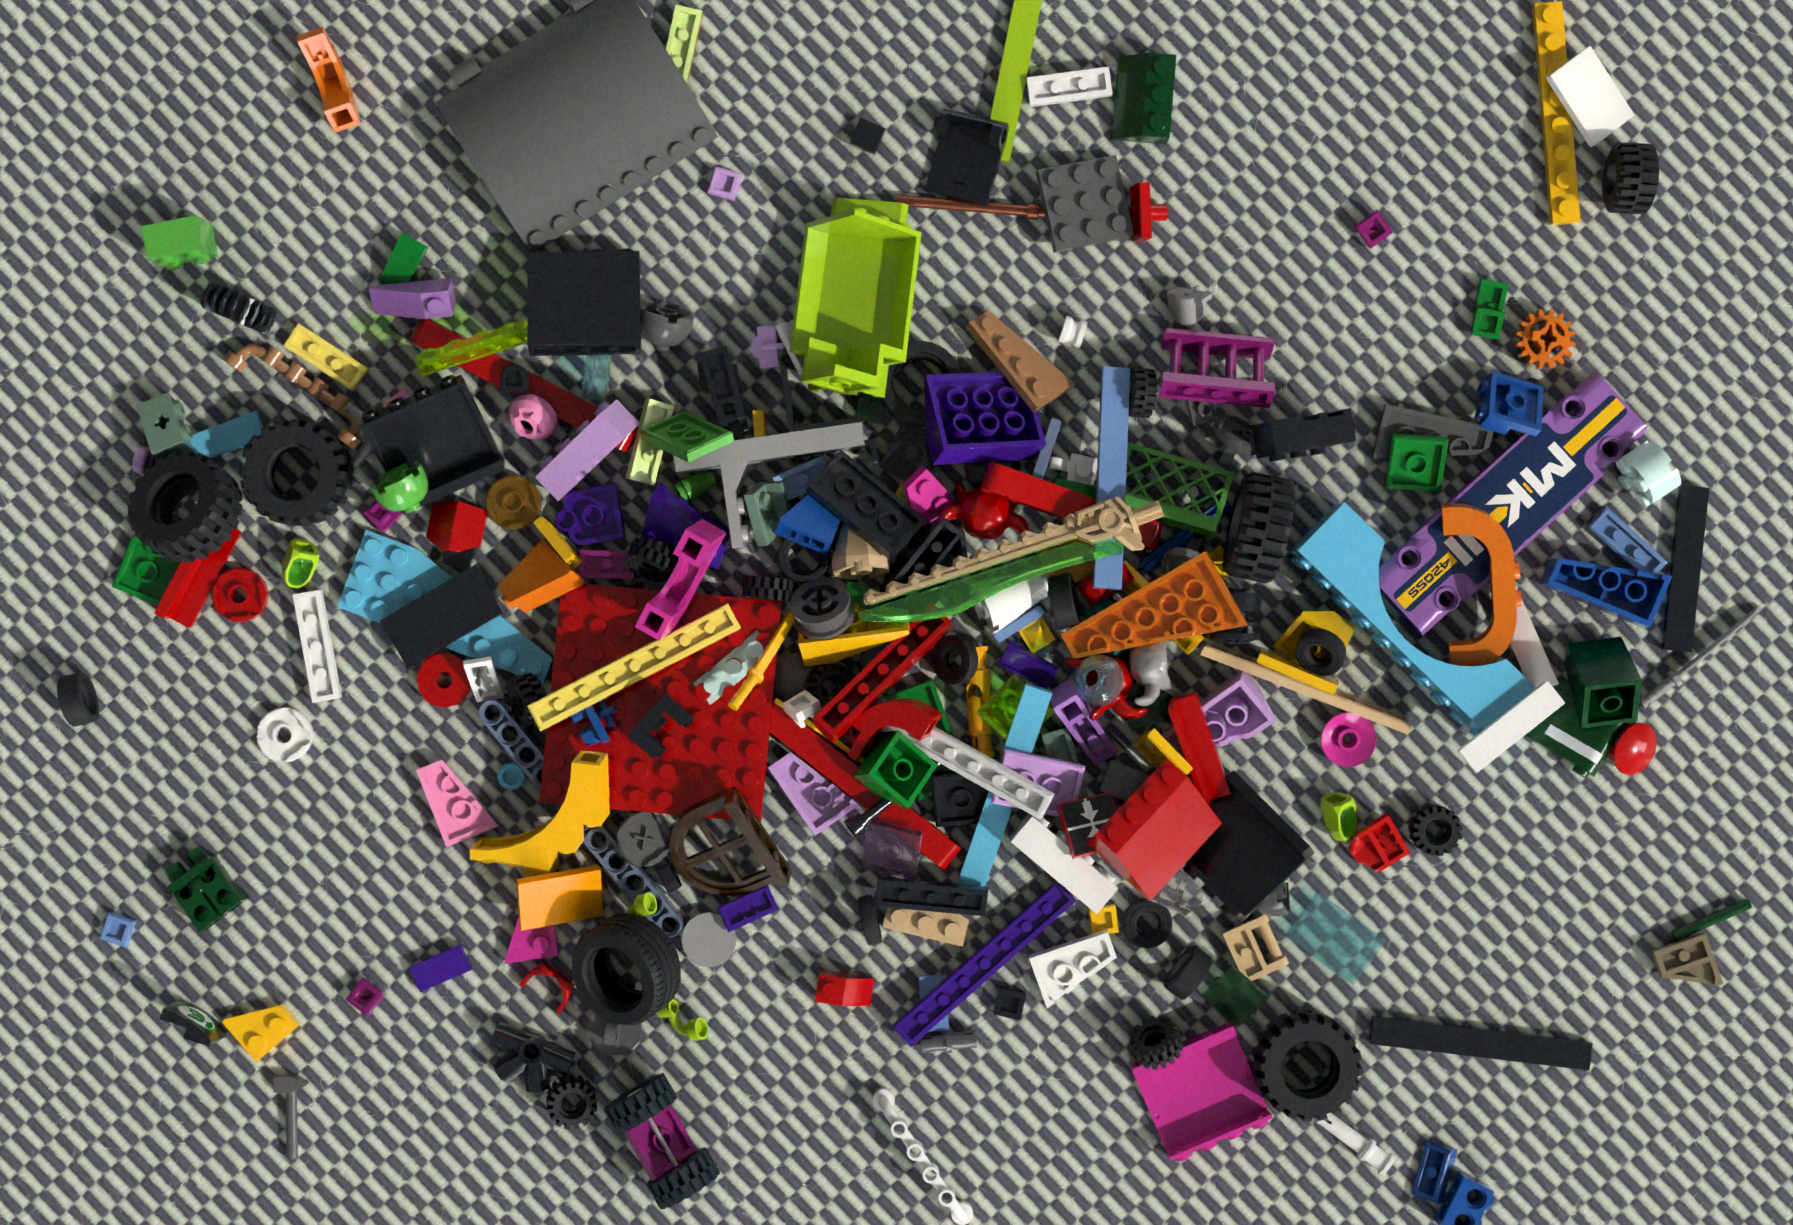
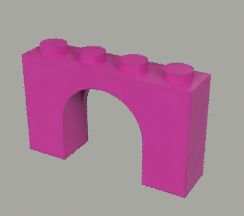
(695, 554)

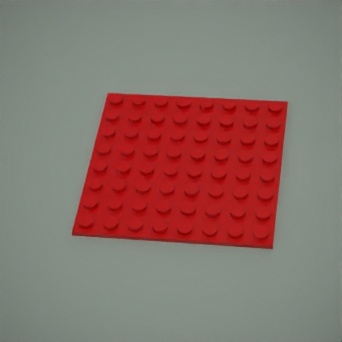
(700, 761)

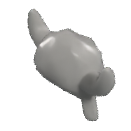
(1149, 669)

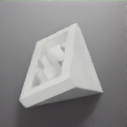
(483, 679)

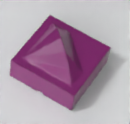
(1373, 228)
(365, 997)

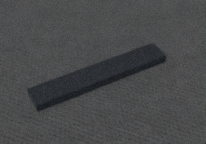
(1685, 568)

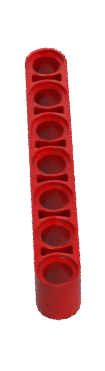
(1049, 497)

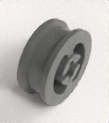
(836, 604)

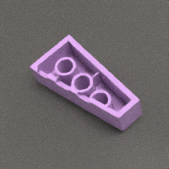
(584, 452)

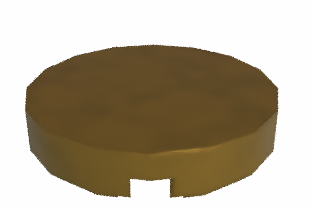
(513, 502)

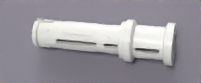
(1365, 1148)

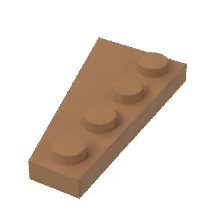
(1024, 368)

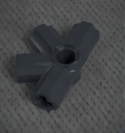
(520, 1060)

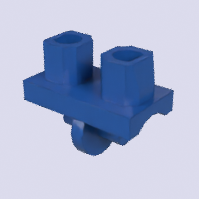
(597, 732)

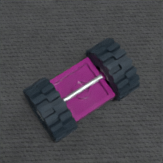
(661, 1141)

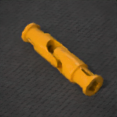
(978, 728)

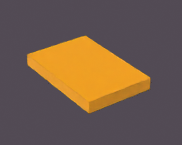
(559, 897)

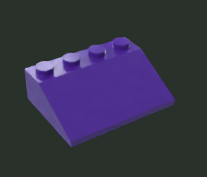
(979, 420)

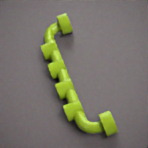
(696, 1028)

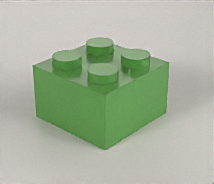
(179, 242)

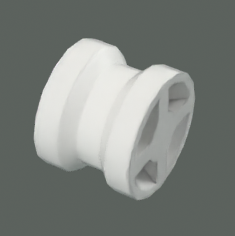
(1073, 331)

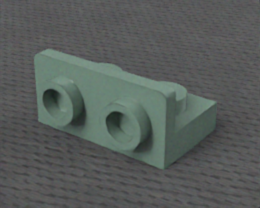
(766, 506)

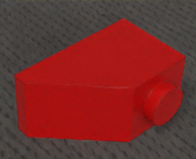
(844, 989)

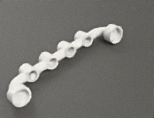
(960, 1210)

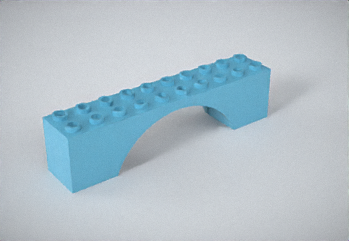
(1345, 560)

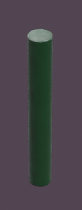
(1711, 919)

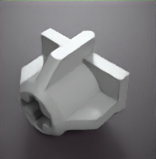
(1188, 304)

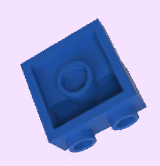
(1509, 404)

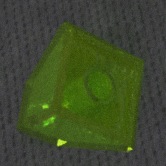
(1002, 705)

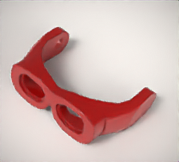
(546, 969)

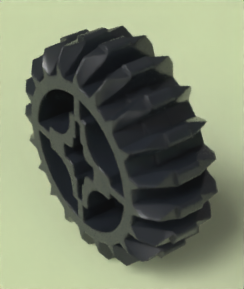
(238, 308)

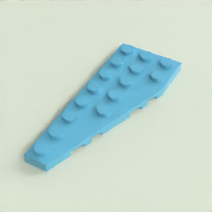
(395, 574)

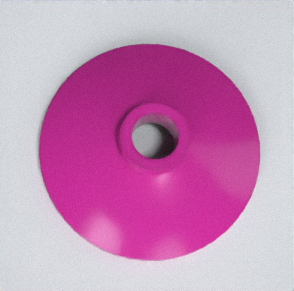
(1357, 749)

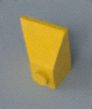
(1314, 620)

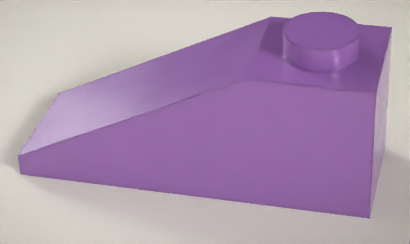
(415, 299)
(1075, 716)

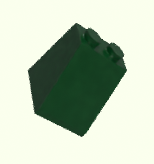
(1603, 682)

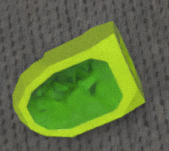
(299, 563)
(1339, 815)

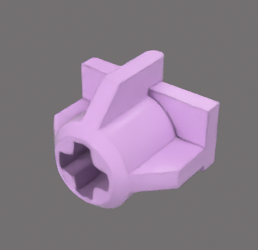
(766, 348)

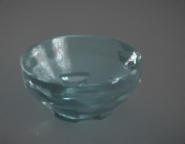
(1108, 684)

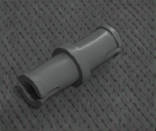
(948, 1041)

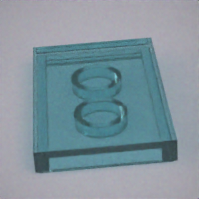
(1335, 938)

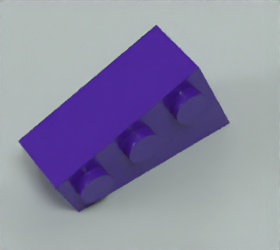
(670, 516)

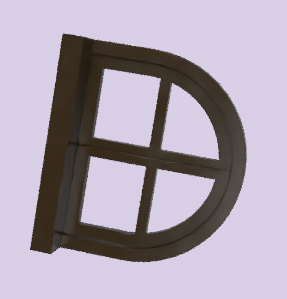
(752, 831)

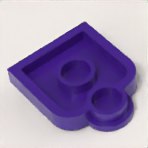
(592, 515)

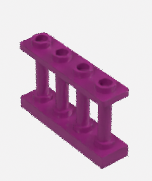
(1217, 389)

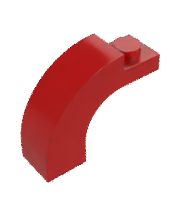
(905, 713)

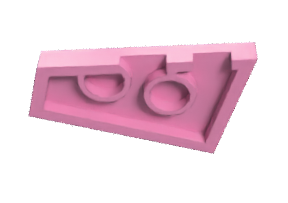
(452, 804)

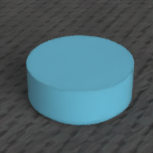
(511, 776)

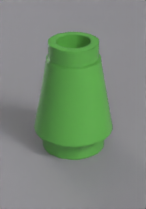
(695, 485)

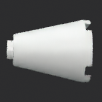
(1011, 603)

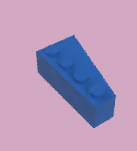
(1614, 590)

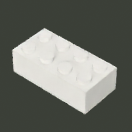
(1051, 853)

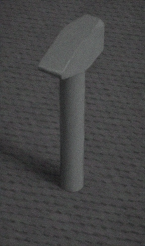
(290, 1084)

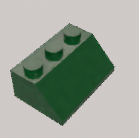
(1144, 98)

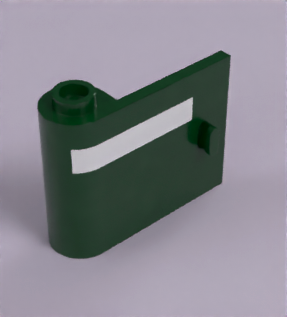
(1564, 736)

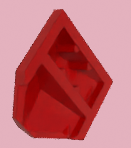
(456, 526)
(1378, 844)

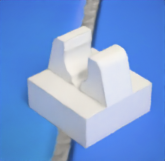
(801, 707)

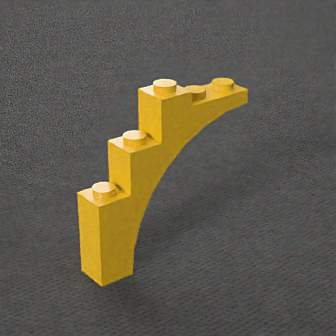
(538, 849)

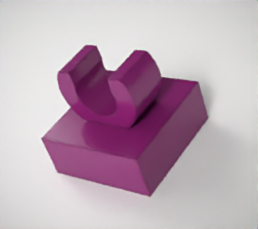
(381, 517)

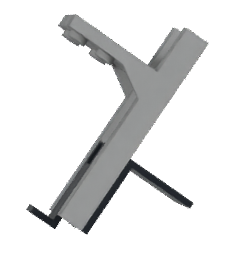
(800, 442)

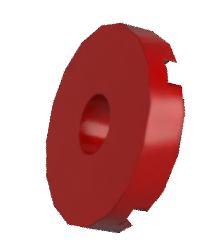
(255, 600)
(428, 680)

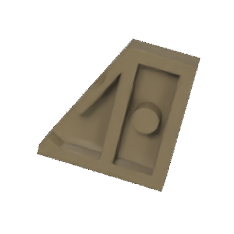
(1688, 960)

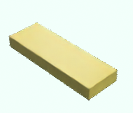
(325, 357)

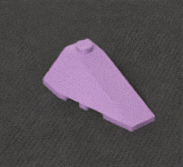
(1232, 712)

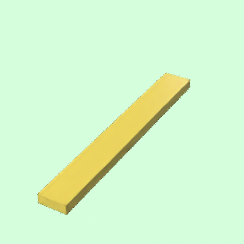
(633, 667)

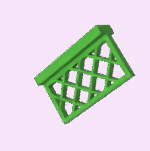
(1175, 516)

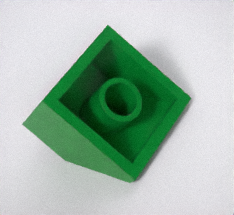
(895, 769)

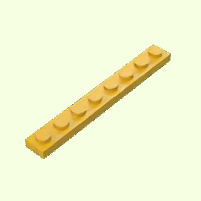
(1555, 120)

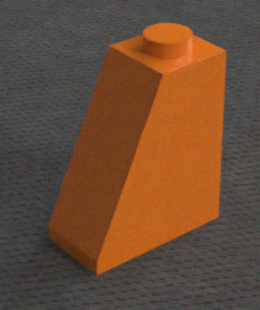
(538, 579)

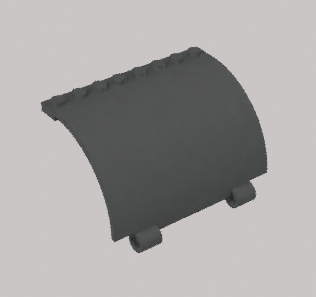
(574, 117)

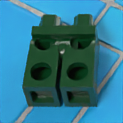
(204, 890)

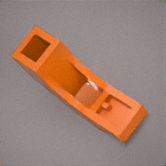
(331, 79)

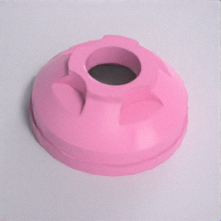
(537, 413)

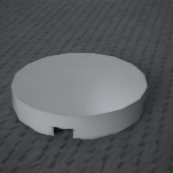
(707, 940)

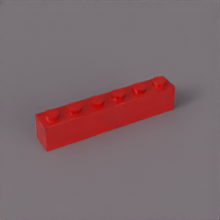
(879, 677)

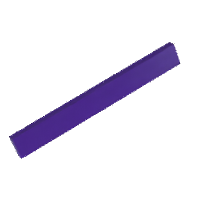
(983, 963)

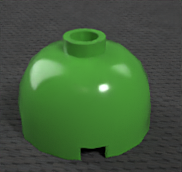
(401, 488)

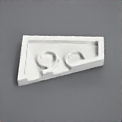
(1070, 963)

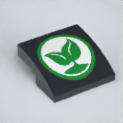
(199, 1024)

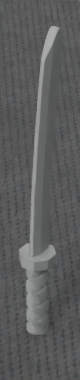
(1674, 678)

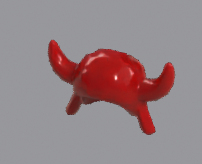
(984, 514)
(1119, 705)

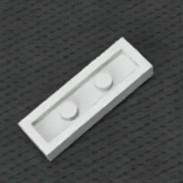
(1069, 86)

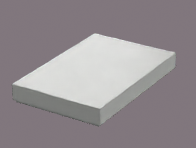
(1590, 96)

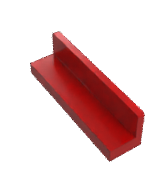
(193, 585)
(1198, 746)

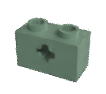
(165, 426)

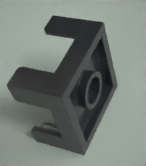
(655, 721)

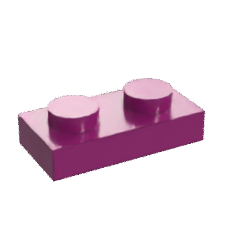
(604, 564)

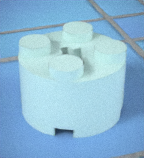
(1648, 473)

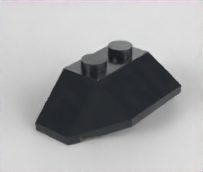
(933, 544)

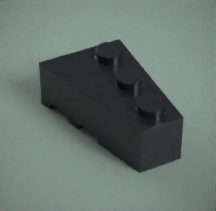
(1303, 434)

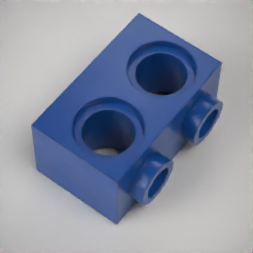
(1457, 1203)

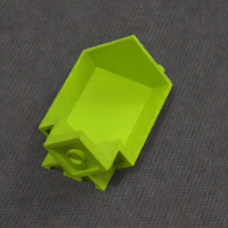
(855, 296)

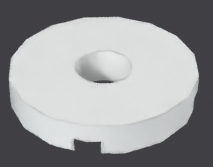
(300, 730)

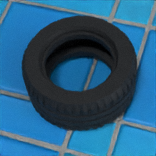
(602, 986)

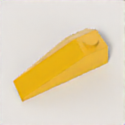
(855, 639)

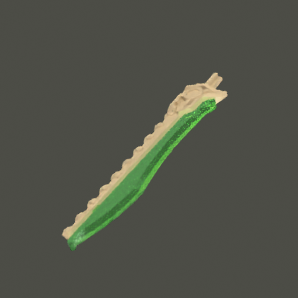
(1093, 525)

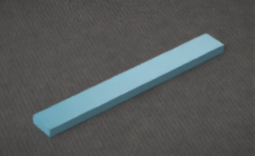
(995, 817)

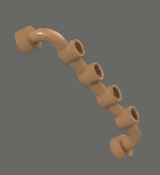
(296, 374)

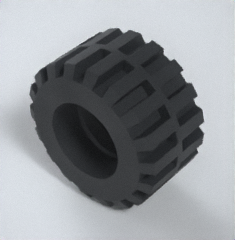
(1630, 178)

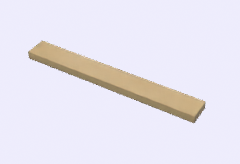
(1339, 699)

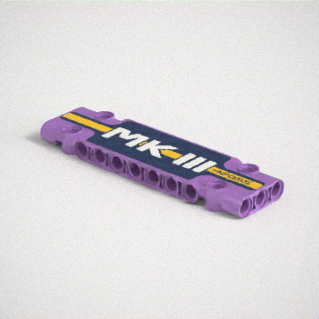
(1522, 490)

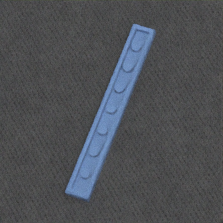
(1112, 461)

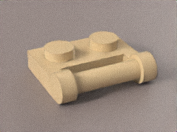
(1246, 951)

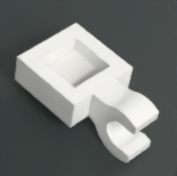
(1078, 469)

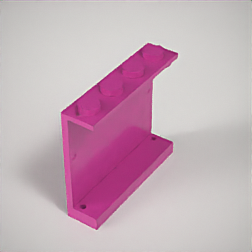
(1203, 1094)

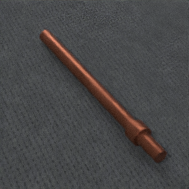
(1031, 211)

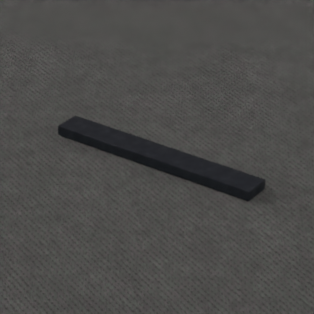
(1480, 1042)

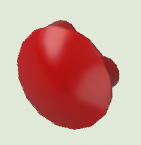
(1634, 748)

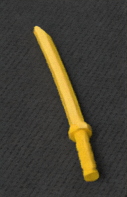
(755, 674)

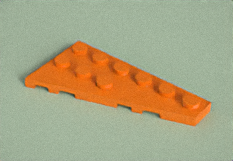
(1173, 607)

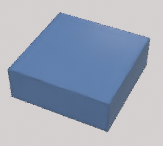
(117, 929)

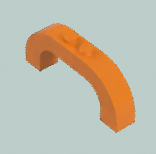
(1491, 644)

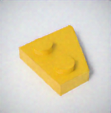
(261, 1029)

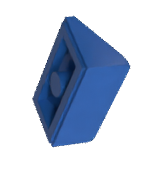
(1434, 1172)

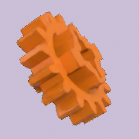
(1547, 327)

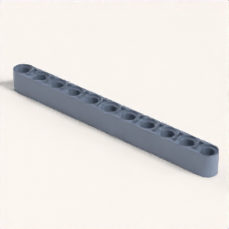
(602, 853)

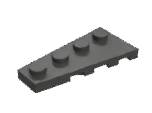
(1463, 436)

